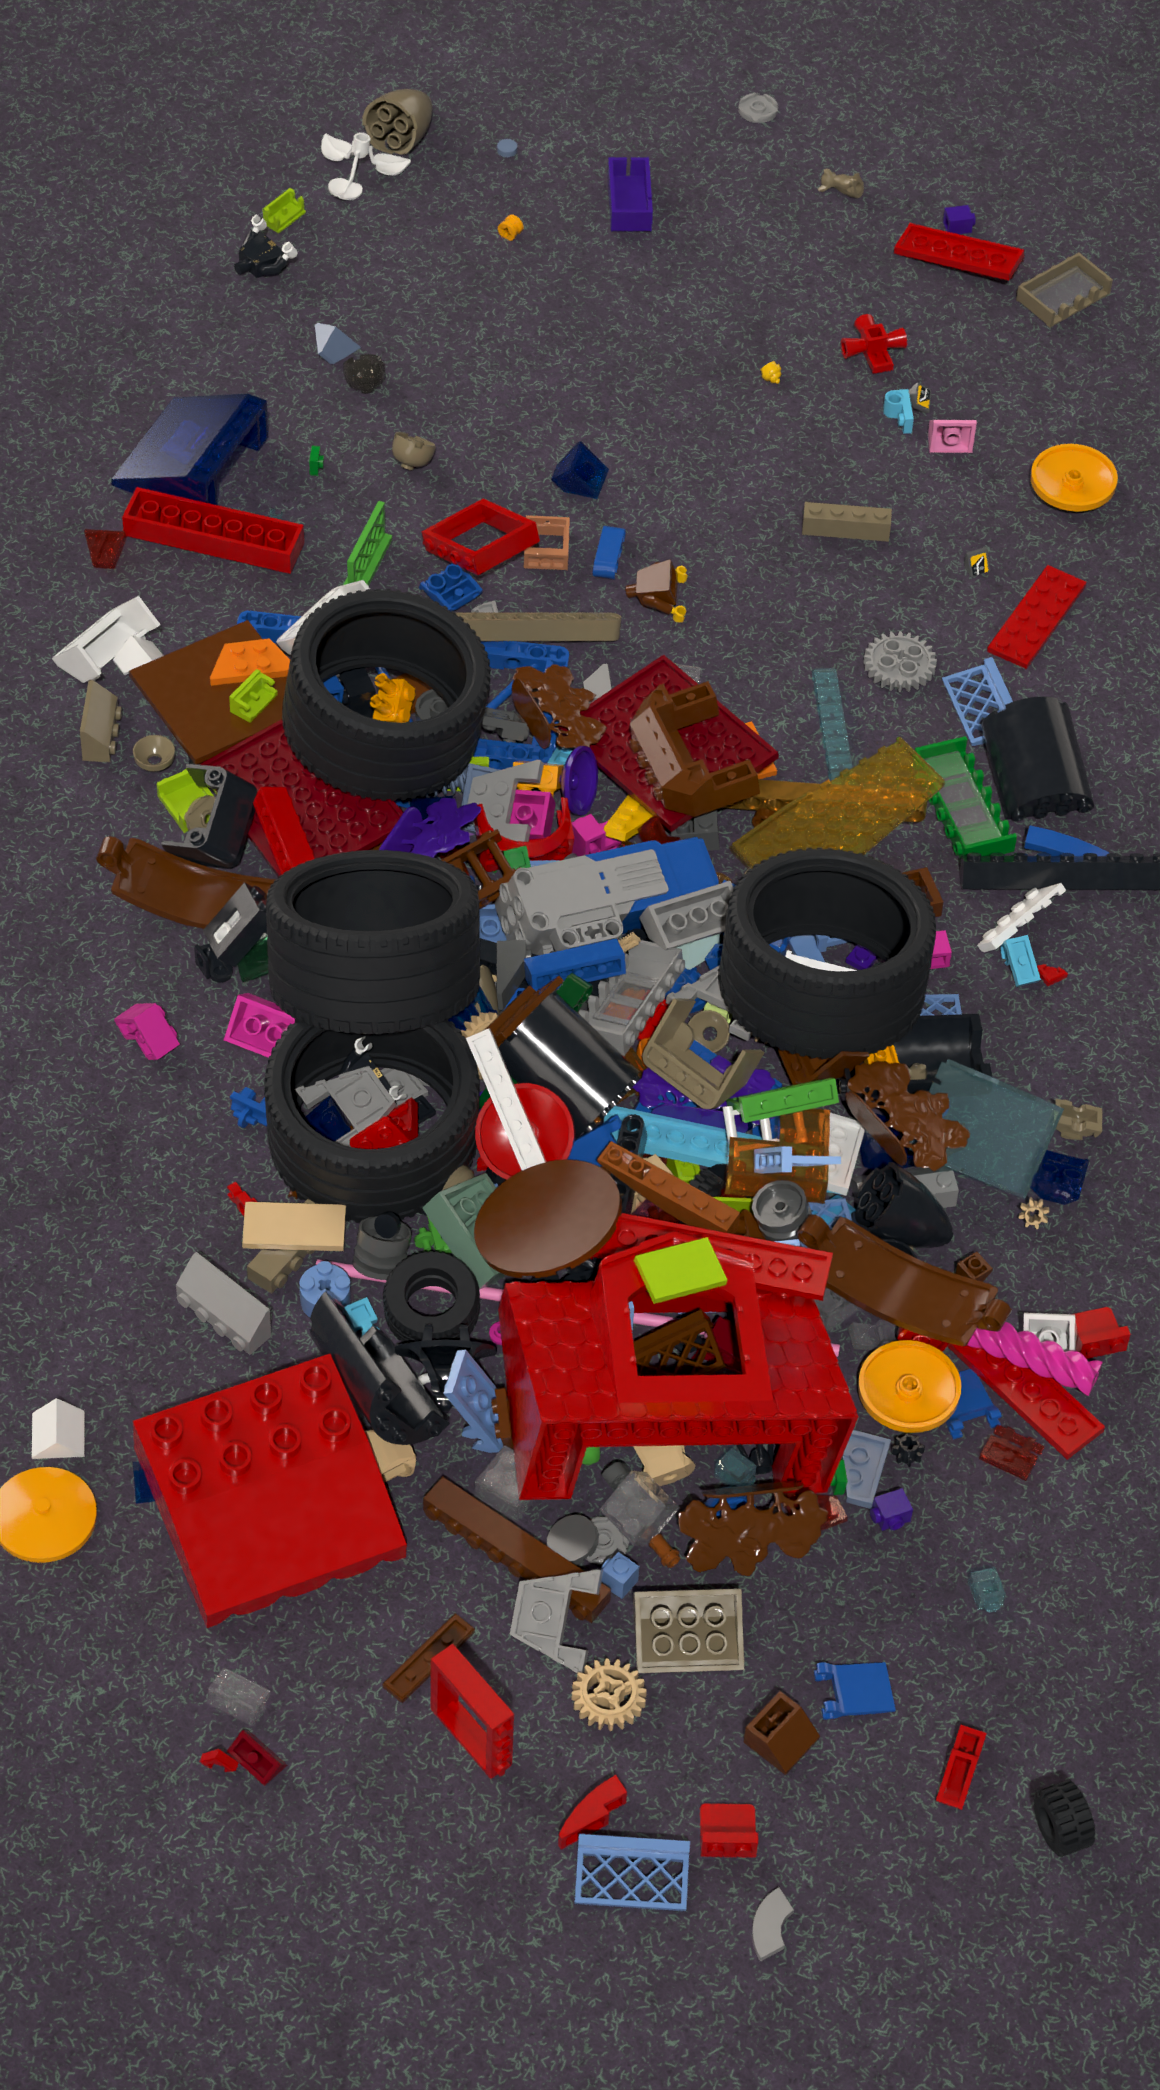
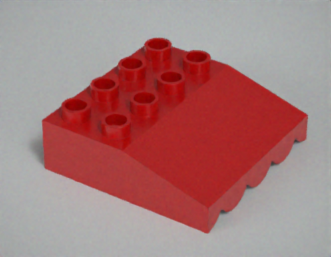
(268, 1489)

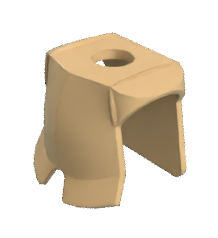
(391, 1458)
(665, 1463)

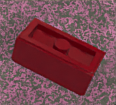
(256, 1757)

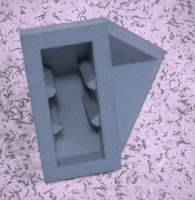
(333, 343)

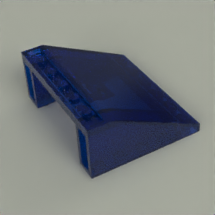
(193, 444)

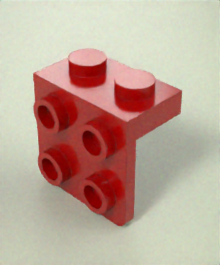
(1099, 1333)
(728, 1830)

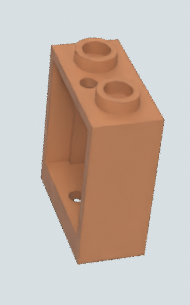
(549, 557)

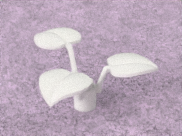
(338, 150)

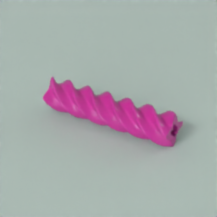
(1043, 1357)

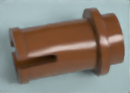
(668, 1555)

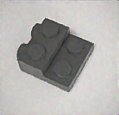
(506, 723)

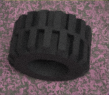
(1064, 1818)

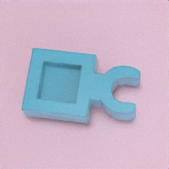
(361, 1315)

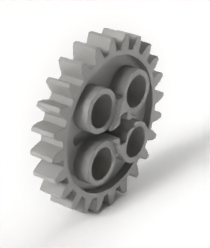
(900, 661)

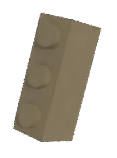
(99, 724)

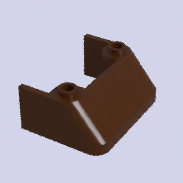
(809, 1069)

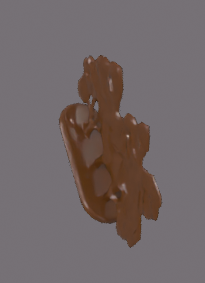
(560, 701)
(913, 1114)
(748, 1531)

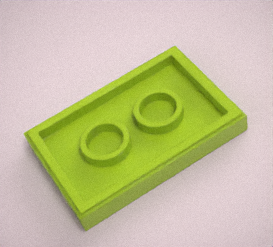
(680, 1270)

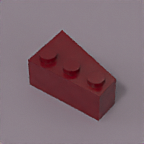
(727, 1340)

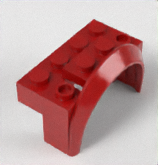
(553, 847)

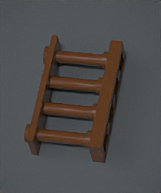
(490, 888)

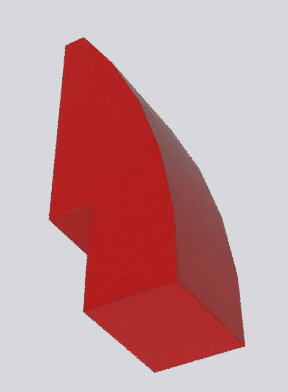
(961, 1767)
(593, 1811)

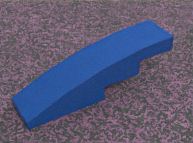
(1057, 843)

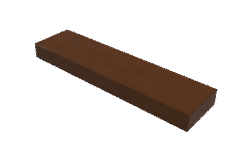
(418, 1666)

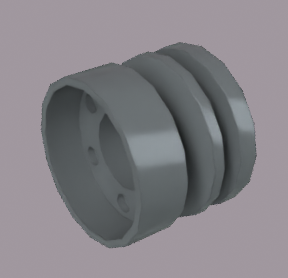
(379, 1255)

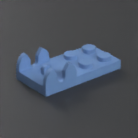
(471, 1395)

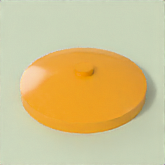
(1074, 477)
(909, 1386)
(46, 1514)

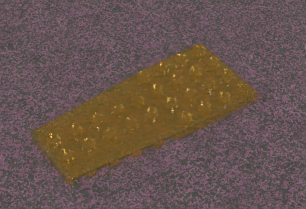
(850, 810)

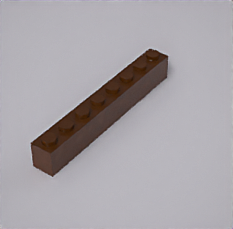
(507, 1543)

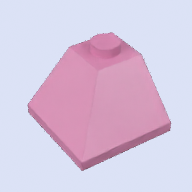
(951, 436)

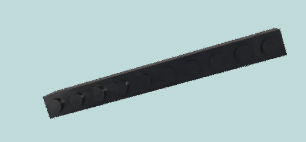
(1074, 872)

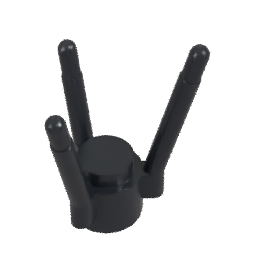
(761, 1458)

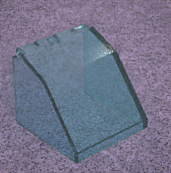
(1004, 1124)

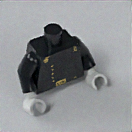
(261, 254)
(357, 1060)

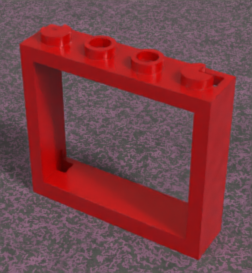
(521, 535)
(456, 1677)

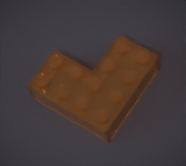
(806, 1134)

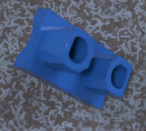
(247, 1109)

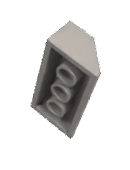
(688, 916)
(939, 1182)
(223, 1304)

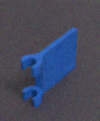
(593, 1143)
(972, 1404)
(857, 1689)

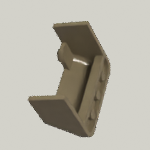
(673, 1060)

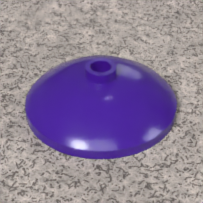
(580, 780)

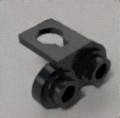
(210, 965)

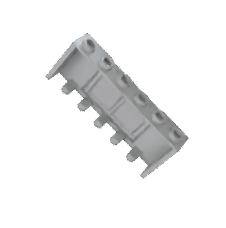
(633, 997)

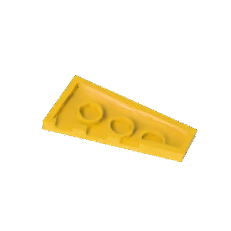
(627, 820)

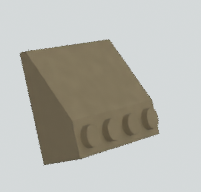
(688, 1630)

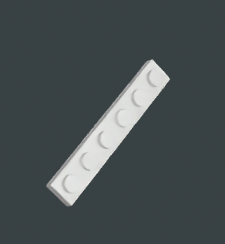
(506, 1099)

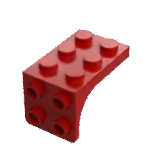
(390, 1130)

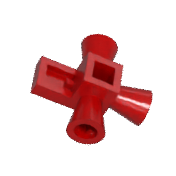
(874, 343)

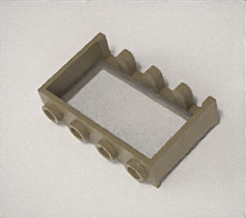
(1064, 289)

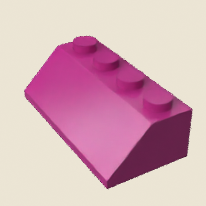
(256, 1024)

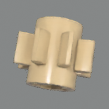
(1036, 1219)

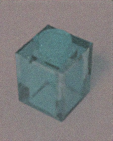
(735, 1469)

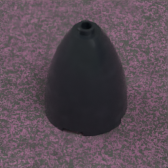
(901, 1209)

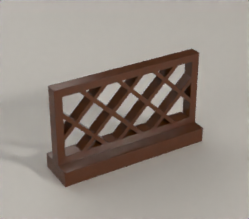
(519, 1009)
(677, 1333)

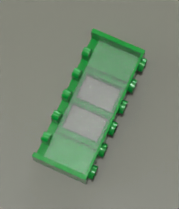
(964, 803)

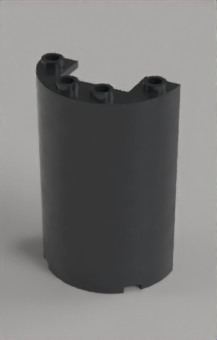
(930, 1043)
(376, 1377)

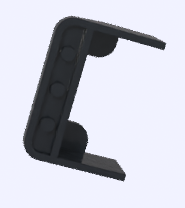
(228, 824)

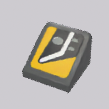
(920, 397)
(977, 562)

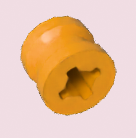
(510, 227)

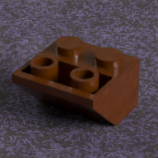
(781, 1733)

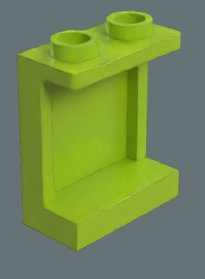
(178, 794)

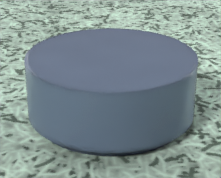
(507, 148)

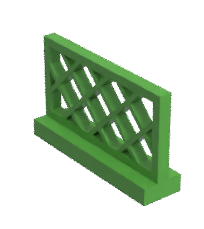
(369, 548)
(785, 1100)

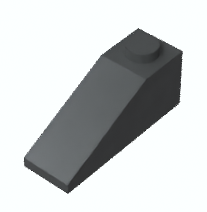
(510, 968)

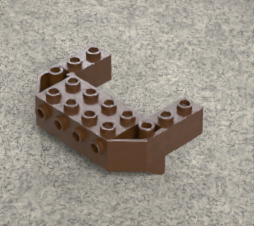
(676, 778)

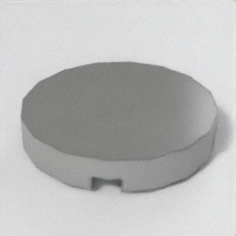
(758, 108)
(607, 1546)

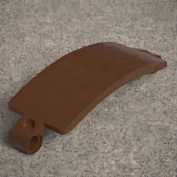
(169, 883)
(902, 1286)

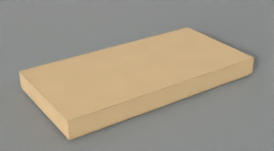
(294, 1226)

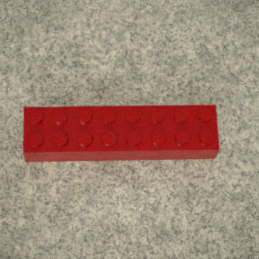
(213, 530)

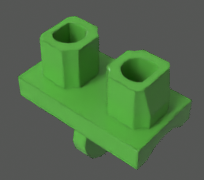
(426, 1239)

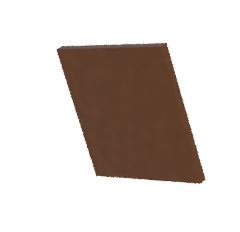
(191, 707)

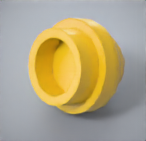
(771, 372)

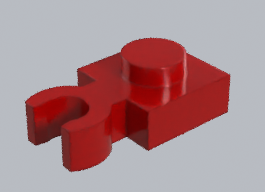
(239, 1197)

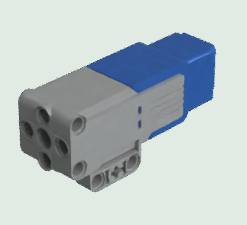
(599, 893)

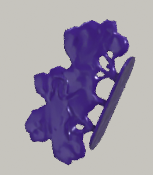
(432, 838)
(653, 1085)

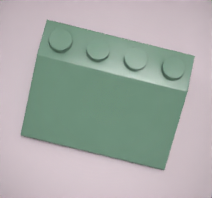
(454, 1217)

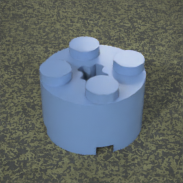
(323, 1279)

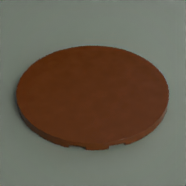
(547, 1218)

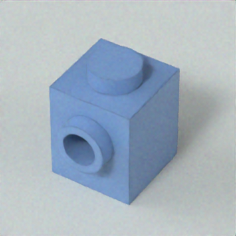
(620, 1574)

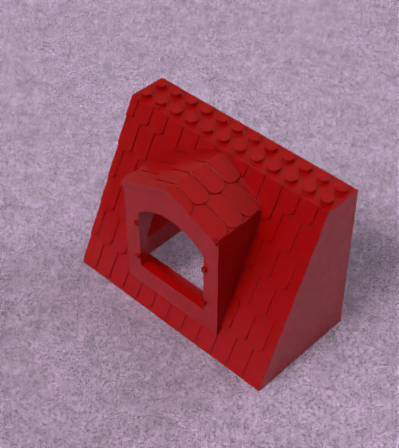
(580, 1388)

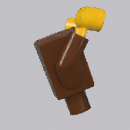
(658, 588)

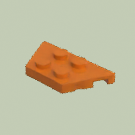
(241, 659)

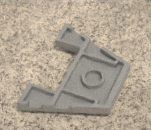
(497, 795)
(708, 989)
(357, 1095)
(543, 1611)

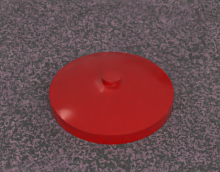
(550, 1122)

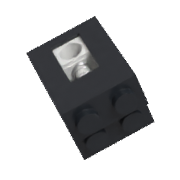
(238, 925)

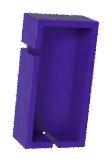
(630, 195)

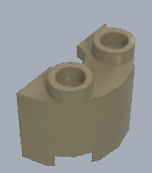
(1079, 1121)

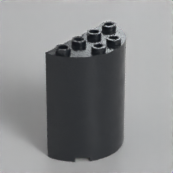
(1036, 759)
(569, 1058)

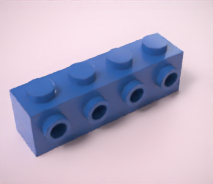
(587, 961)

